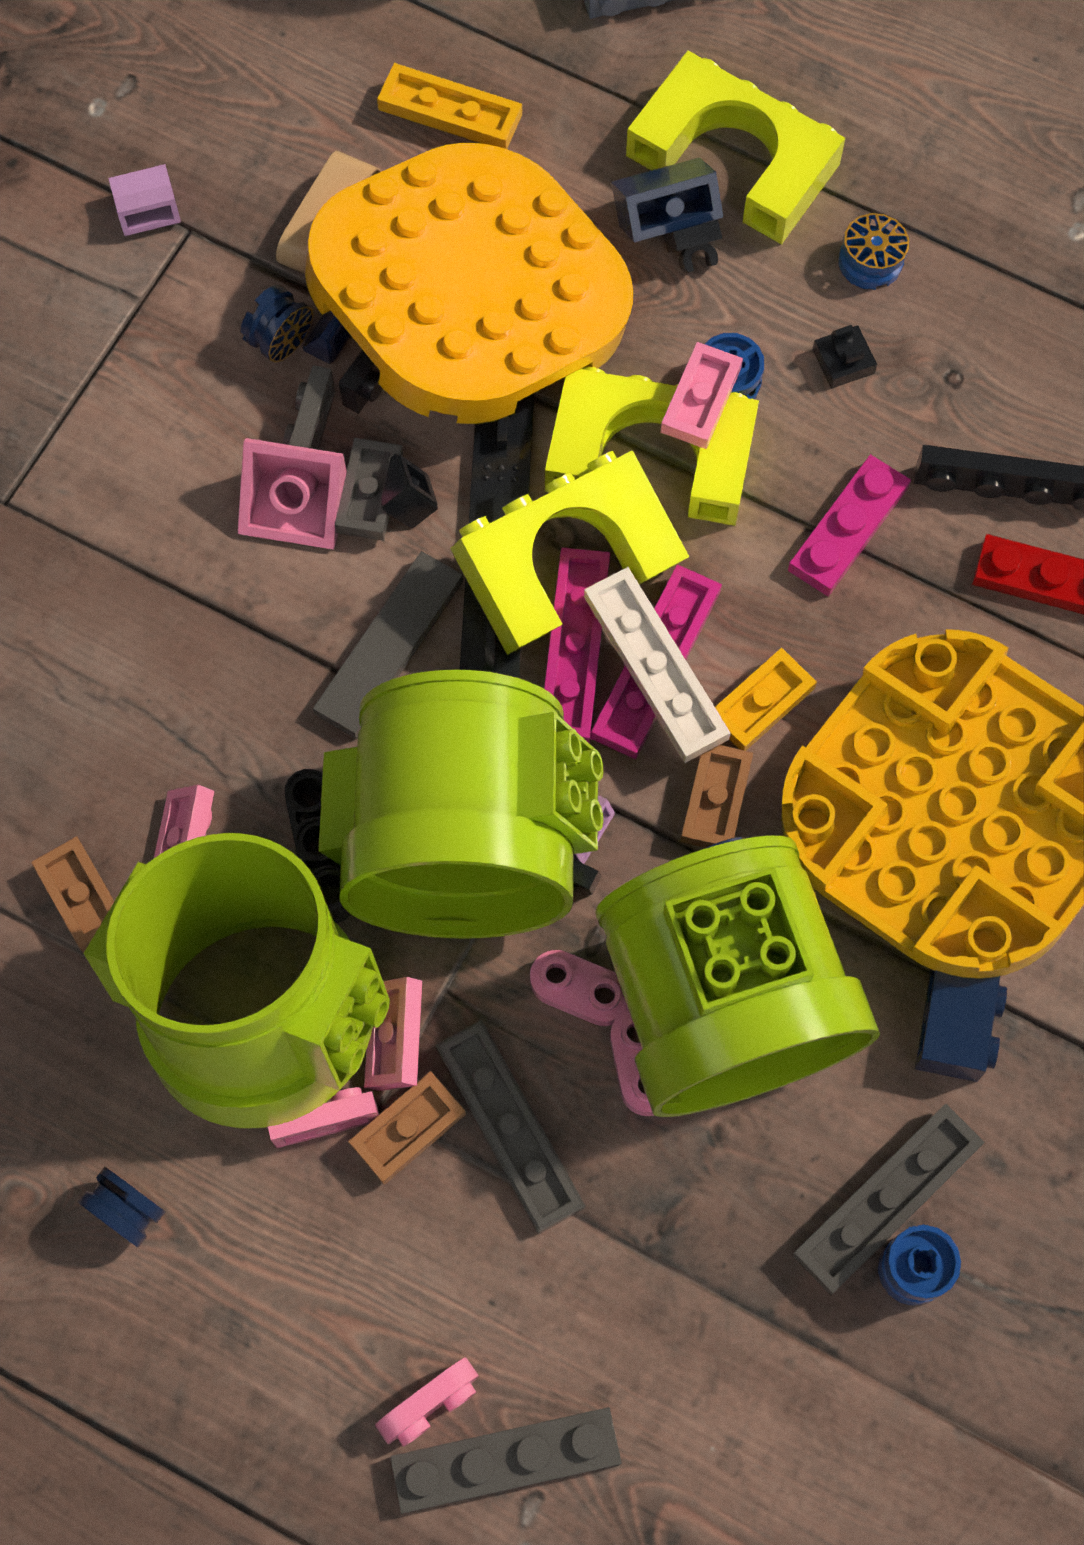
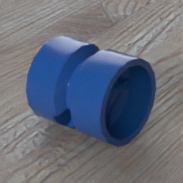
(919, 1265)

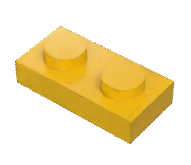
(764, 699)

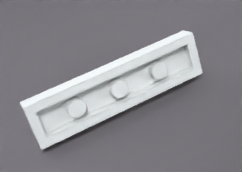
(656, 665)

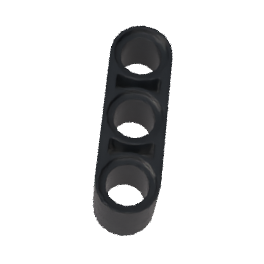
(306, 828)

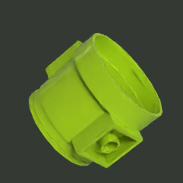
(460, 806)
(731, 976)
(272, 1061)

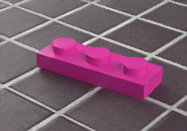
(849, 525)

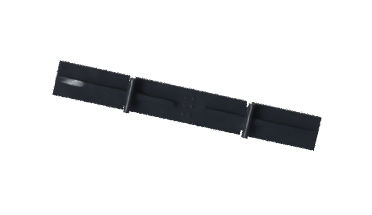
(498, 477)

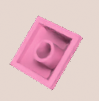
(290, 493)

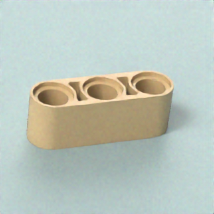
(337, 174)

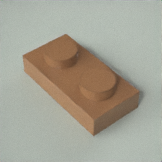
(716, 796)
(75, 889)
(407, 1128)

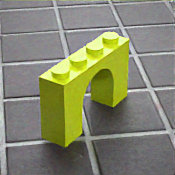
(705, 98)
(602, 404)
(609, 497)

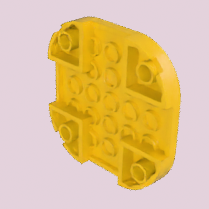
(468, 280)
(947, 805)

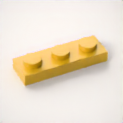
(449, 106)

